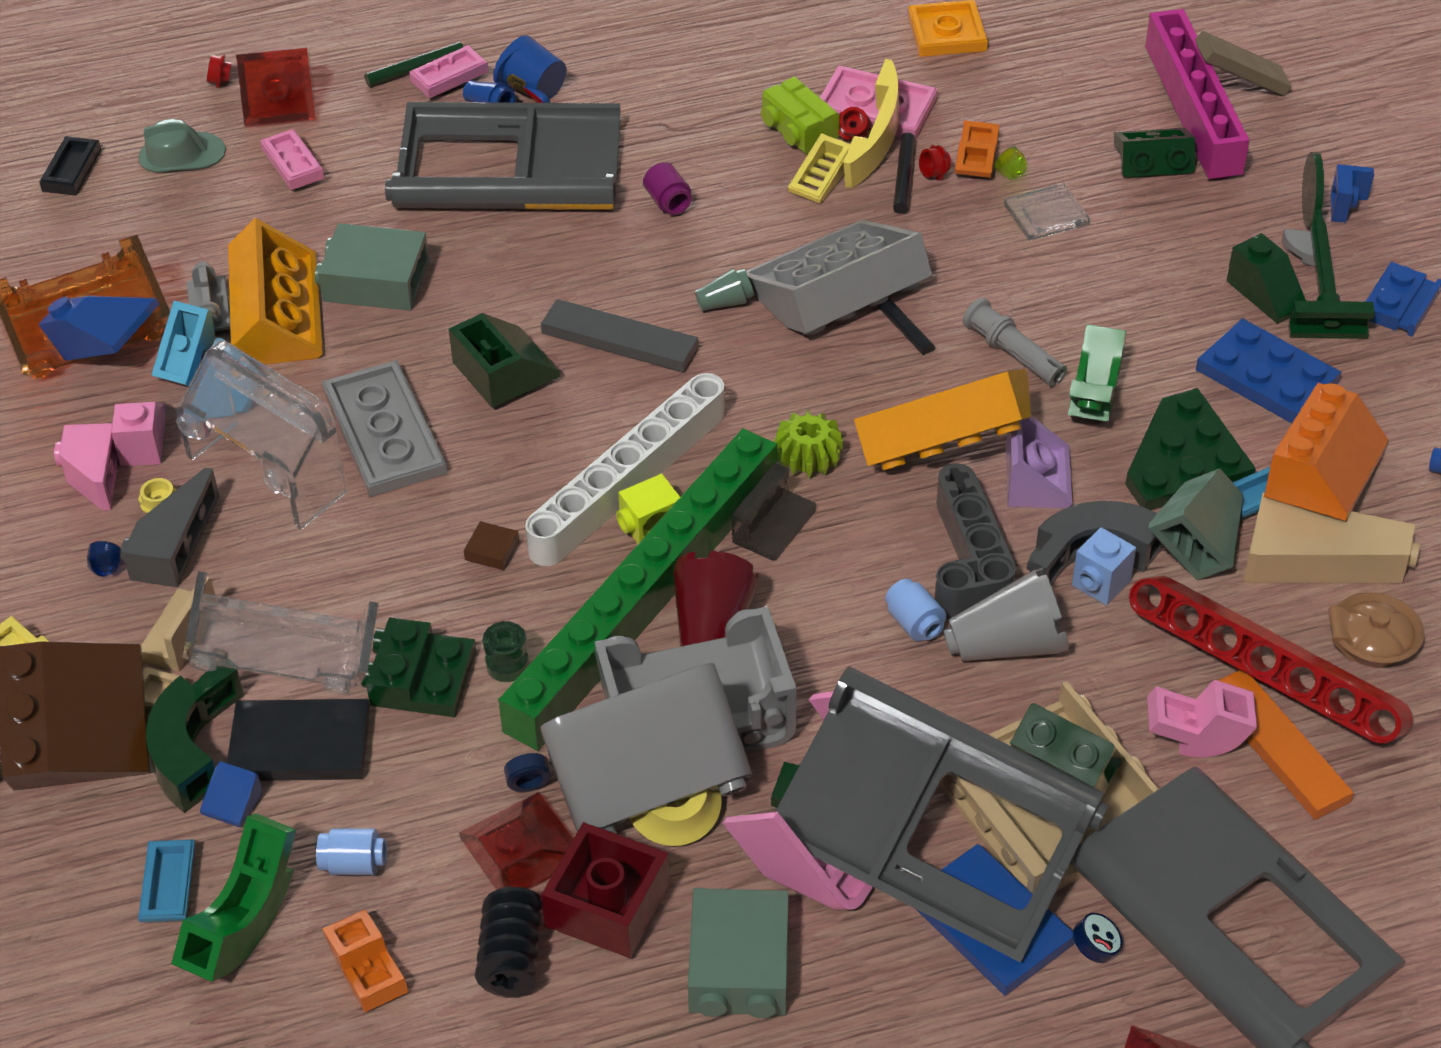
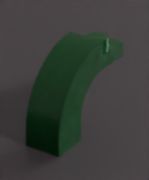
(174, 725)

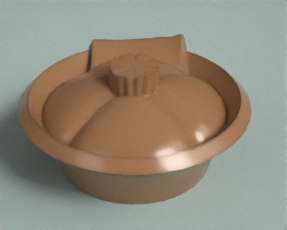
(1375, 629)

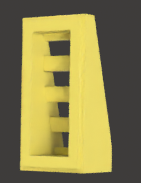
(823, 148)

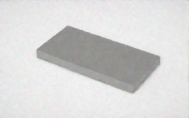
(384, 428)

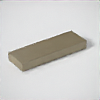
(1243, 63)

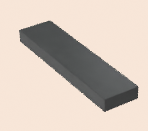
(619, 335)

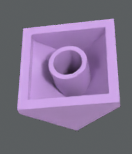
(1037, 467)

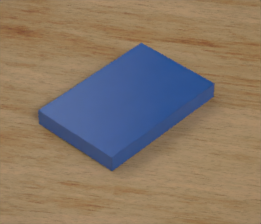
(986, 874)

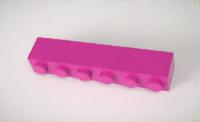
(1197, 94)

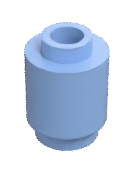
(915, 610)
(351, 851)

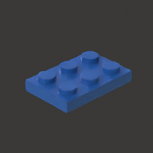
(1265, 369)

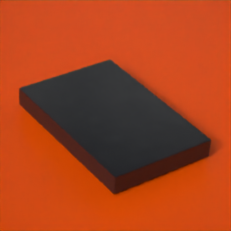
(300, 738)

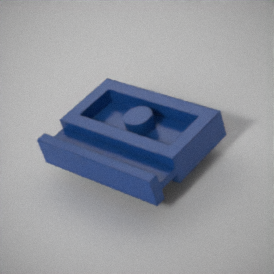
(1403, 298)

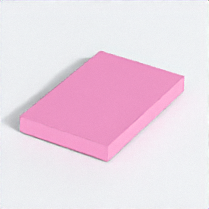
(857, 89)

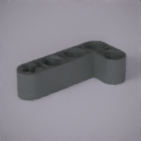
(977, 540)

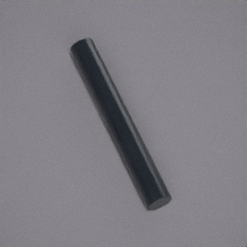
(904, 172)
(906, 327)

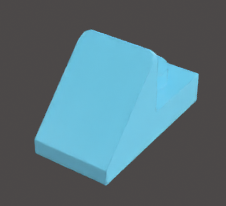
(184, 340)

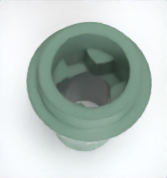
(726, 290)

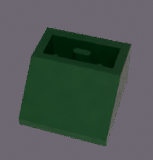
(498, 358)

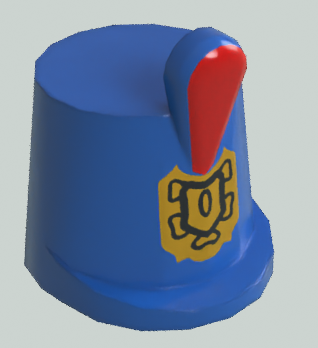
(530, 69)

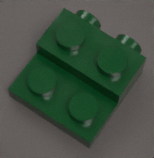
(418, 668)

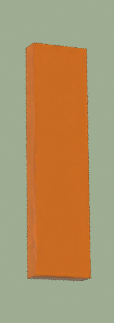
(1291, 754)

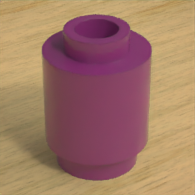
(667, 188)

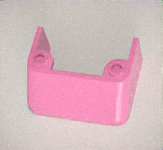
(785, 858)

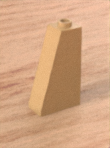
(1317, 548)

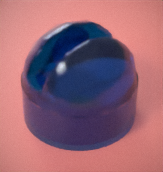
(103, 558)

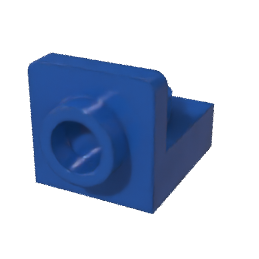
(1348, 187)

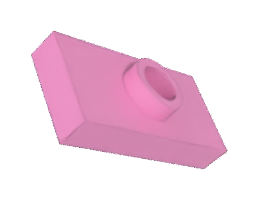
(448, 71)
(292, 159)

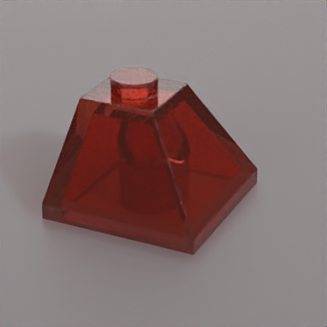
(276, 86)
(519, 844)

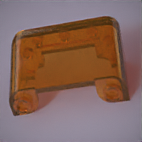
(116, 276)

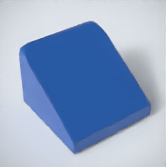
(231, 794)

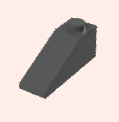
(170, 532)

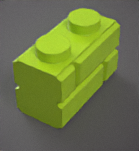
(798, 114)

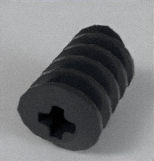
(509, 942)

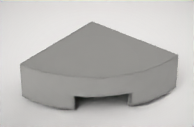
(1300, 244)

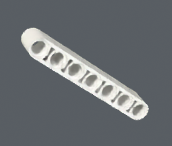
(638, 456)

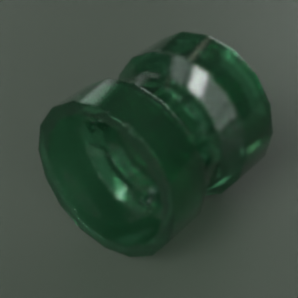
(505, 651)

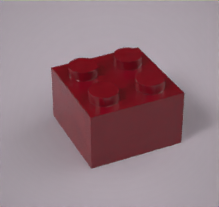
(606, 889)

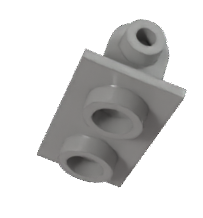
(209, 293)

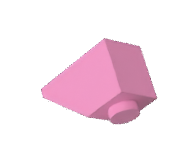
(139, 432)
(89, 461)

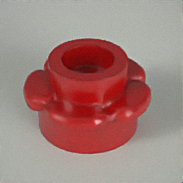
(218, 70)
(855, 115)
(934, 162)

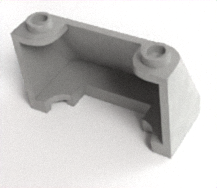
(747, 662)
(647, 749)

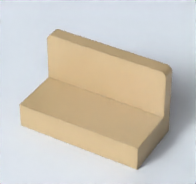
(167, 637)

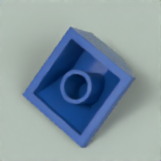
(94, 324)

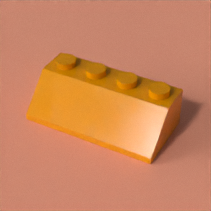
(273, 296)
(945, 417)

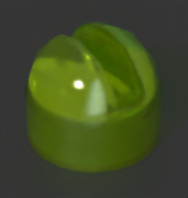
(1011, 163)

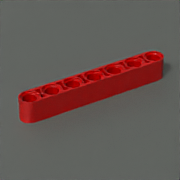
(1288, 664)

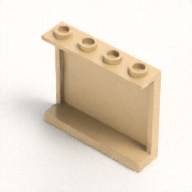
(1023, 840)

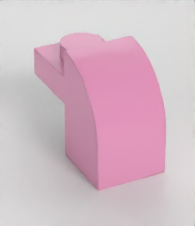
(1206, 725)

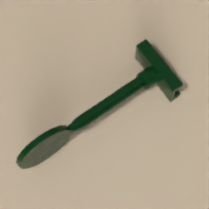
(1328, 315)

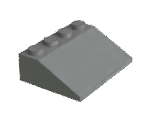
(840, 274)

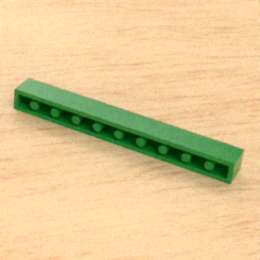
(634, 590)

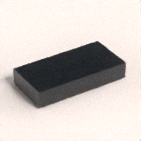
(70, 165)

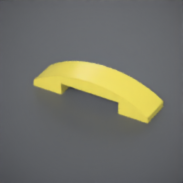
(867, 153)

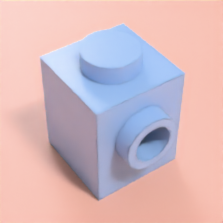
(1103, 566)

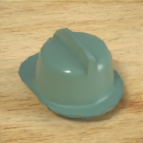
(177, 146)

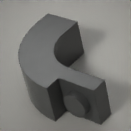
(1070, 528)

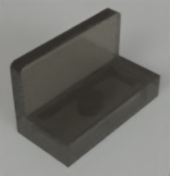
(770, 515)

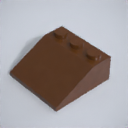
(71, 713)

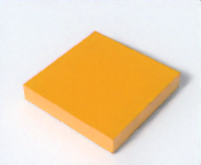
(947, 28)

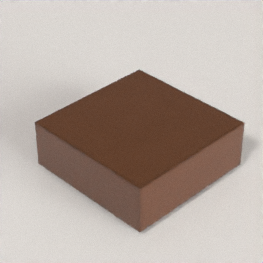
(491, 545)

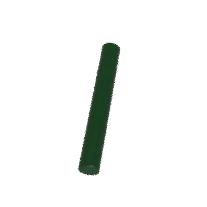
(404, 67)

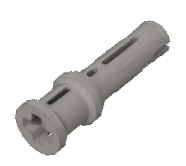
(1002, 333)

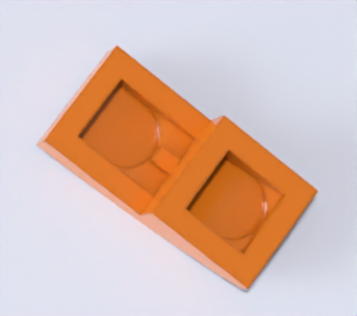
(977, 149)
(365, 960)

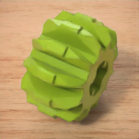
(808, 443)

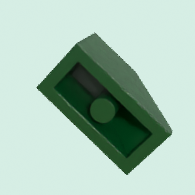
(1265, 277)

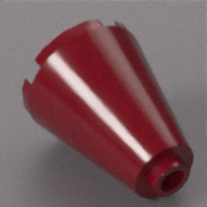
(711, 593)

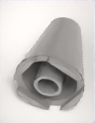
(1010, 623)

